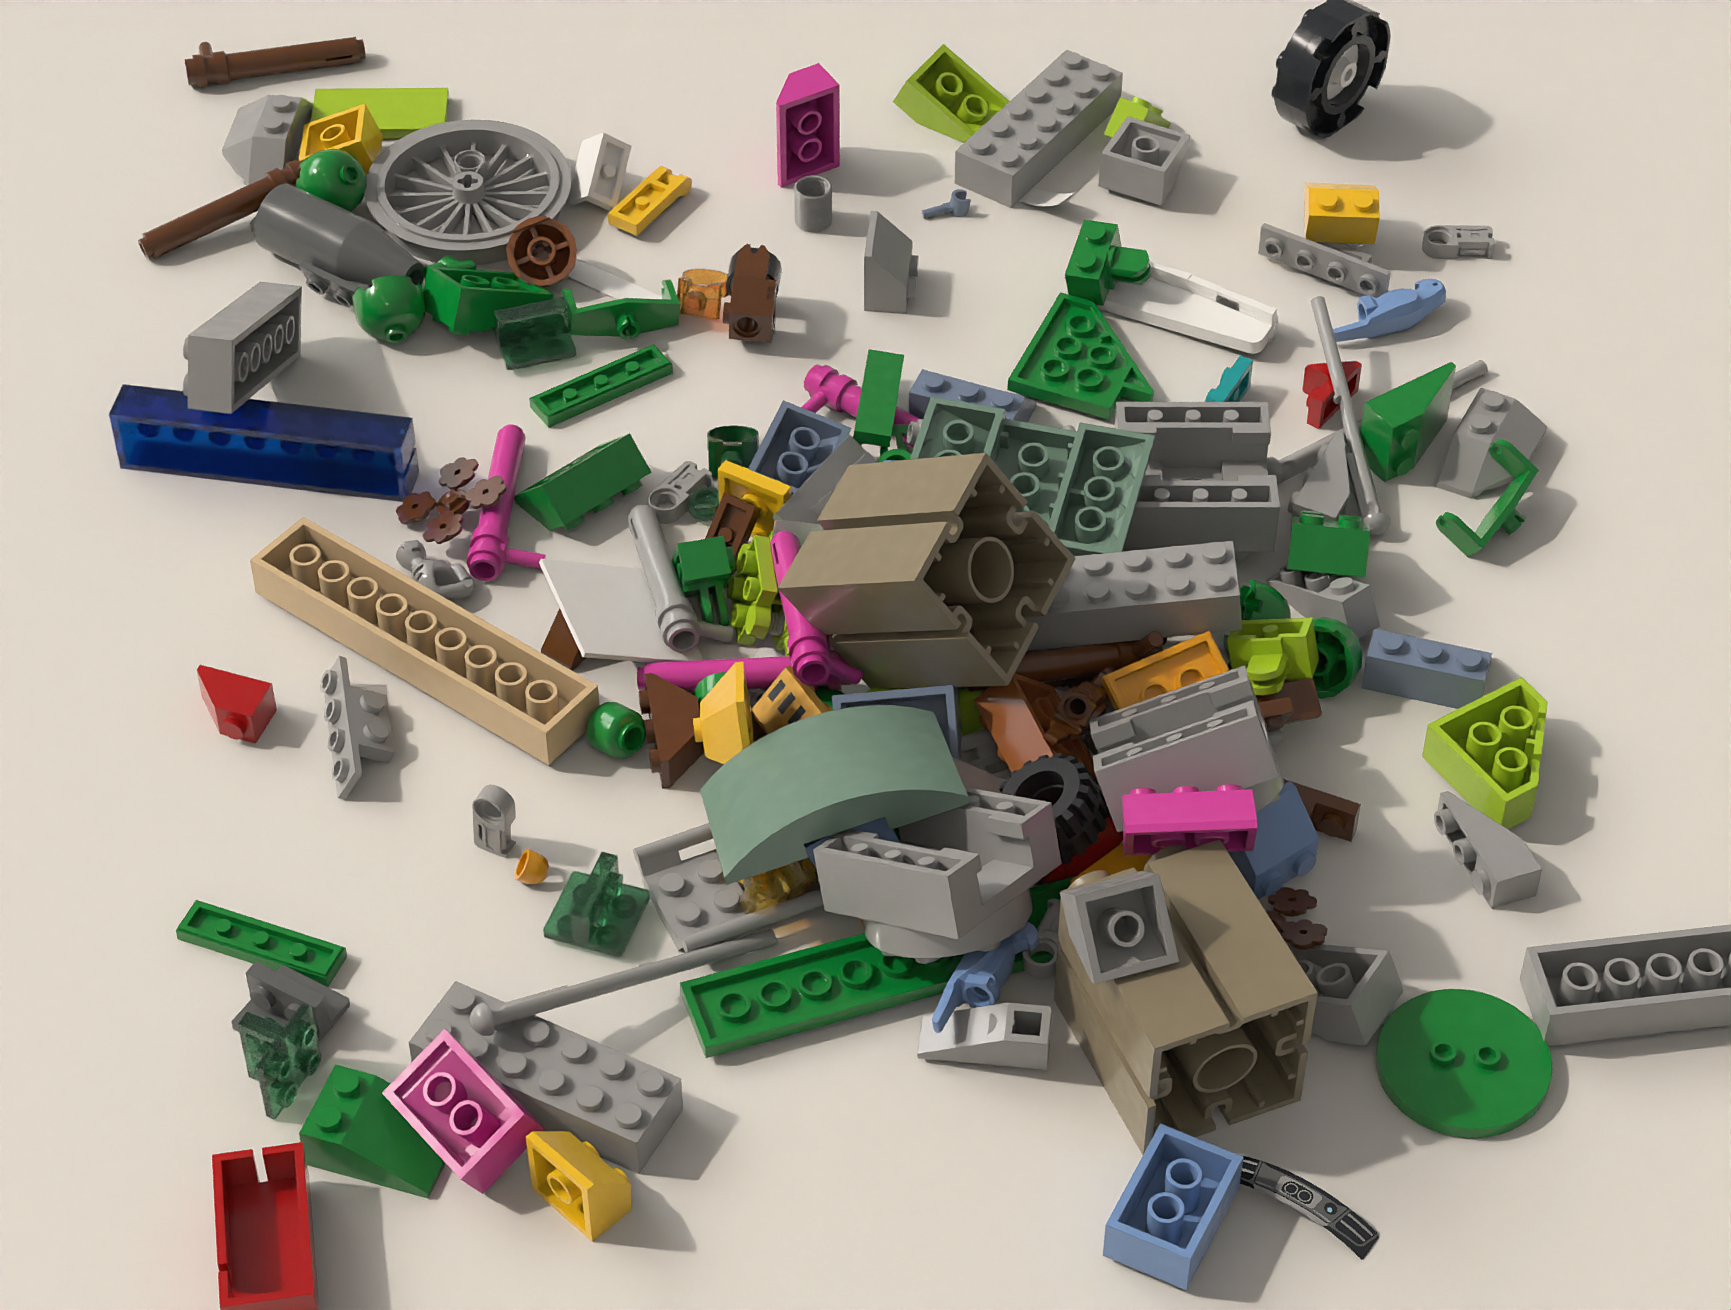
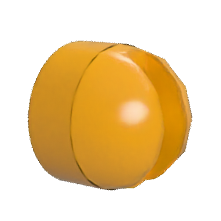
(531, 868)

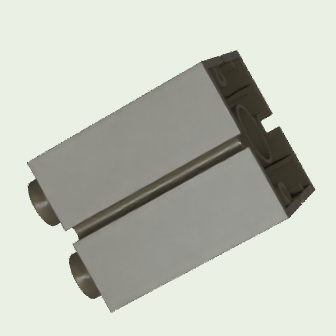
(928, 572)
(1202, 1030)

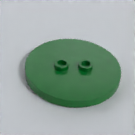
(1463, 1063)

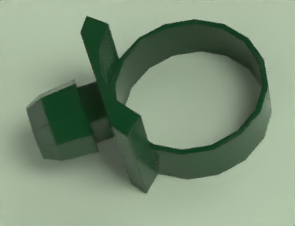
(738, 454)

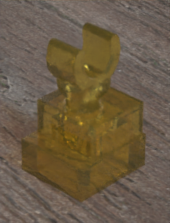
(764, 890)

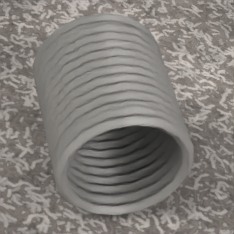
(813, 203)

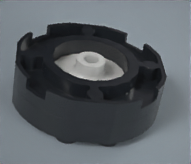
(1330, 66)

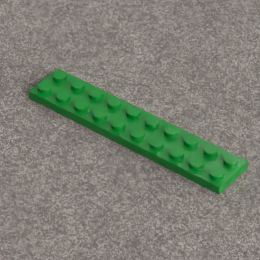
(821, 987)

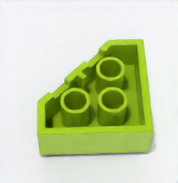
(1492, 751)

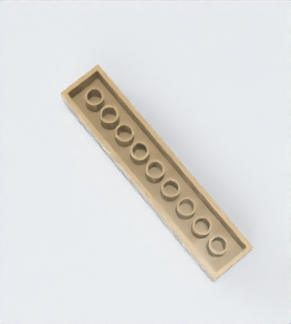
(426, 640)

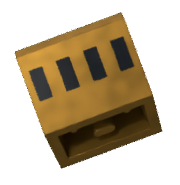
(784, 704)

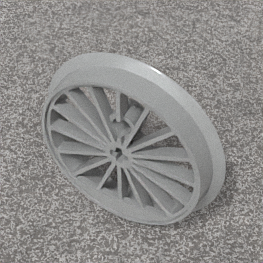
(470, 192)

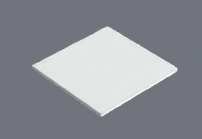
(610, 612)

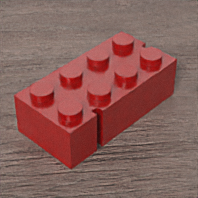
(264, 1230)

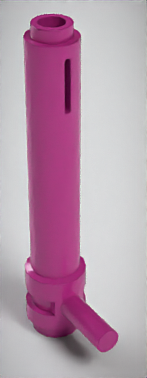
(841, 394)
(490, 540)
(805, 644)
(759, 671)

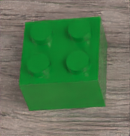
(1328, 544)

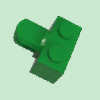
(1101, 262)
(705, 570)

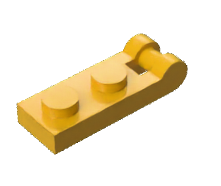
(649, 200)

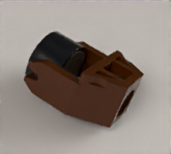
(753, 289)

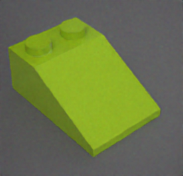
(949, 96)

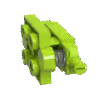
(757, 596)

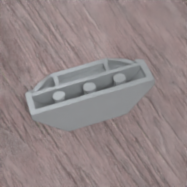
(266, 135)
(1490, 417)

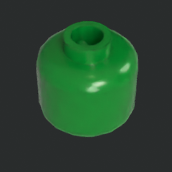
(615, 730)

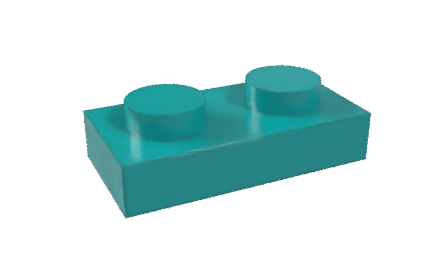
(1233, 382)

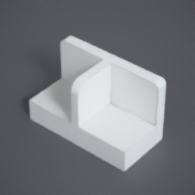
(599, 171)

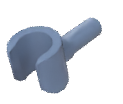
(957, 206)

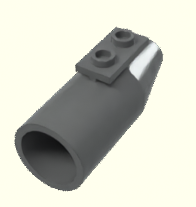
(330, 243)

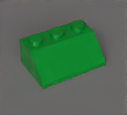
(585, 484)

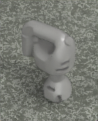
(436, 575)

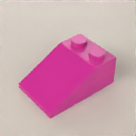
(462, 1111)

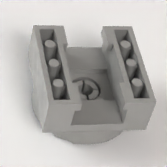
(1204, 476)
(1187, 737)
(951, 880)

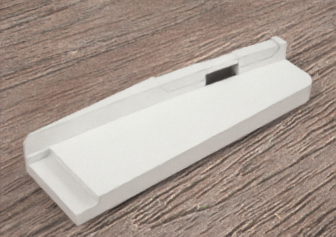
(1195, 308)

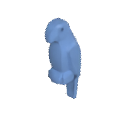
(1393, 311)
(982, 975)

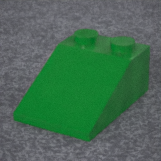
(469, 297)
(1405, 421)
(365, 1137)

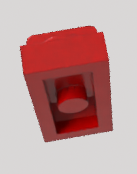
(1320, 391)

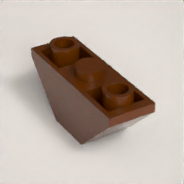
(669, 728)

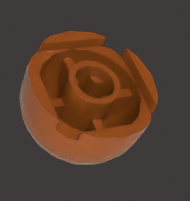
(541, 251)

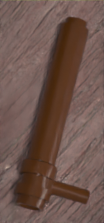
(223, 67)
(216, 213)
(1084, 659)

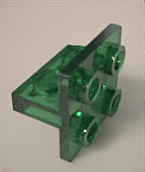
(534, 333)
(597, 909)
(280, 1055)

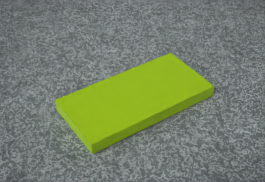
(393, 109)

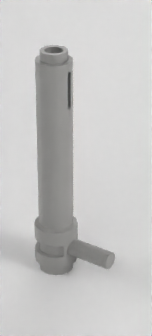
(673, 610)

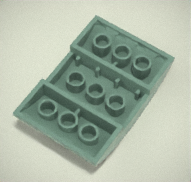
(1074, 480)
(825, 780)

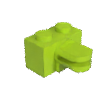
(1274, 651)

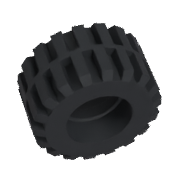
(1074, 796)

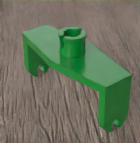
(625, 315)
(1503, 511)

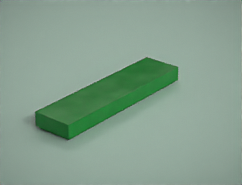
(601, 385)
(878, 398)
(260, 942)

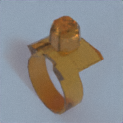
(700, 299)

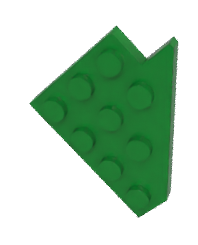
(1078, 362)

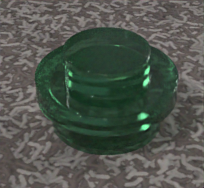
(704, 503)

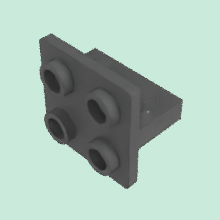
(283, 991)

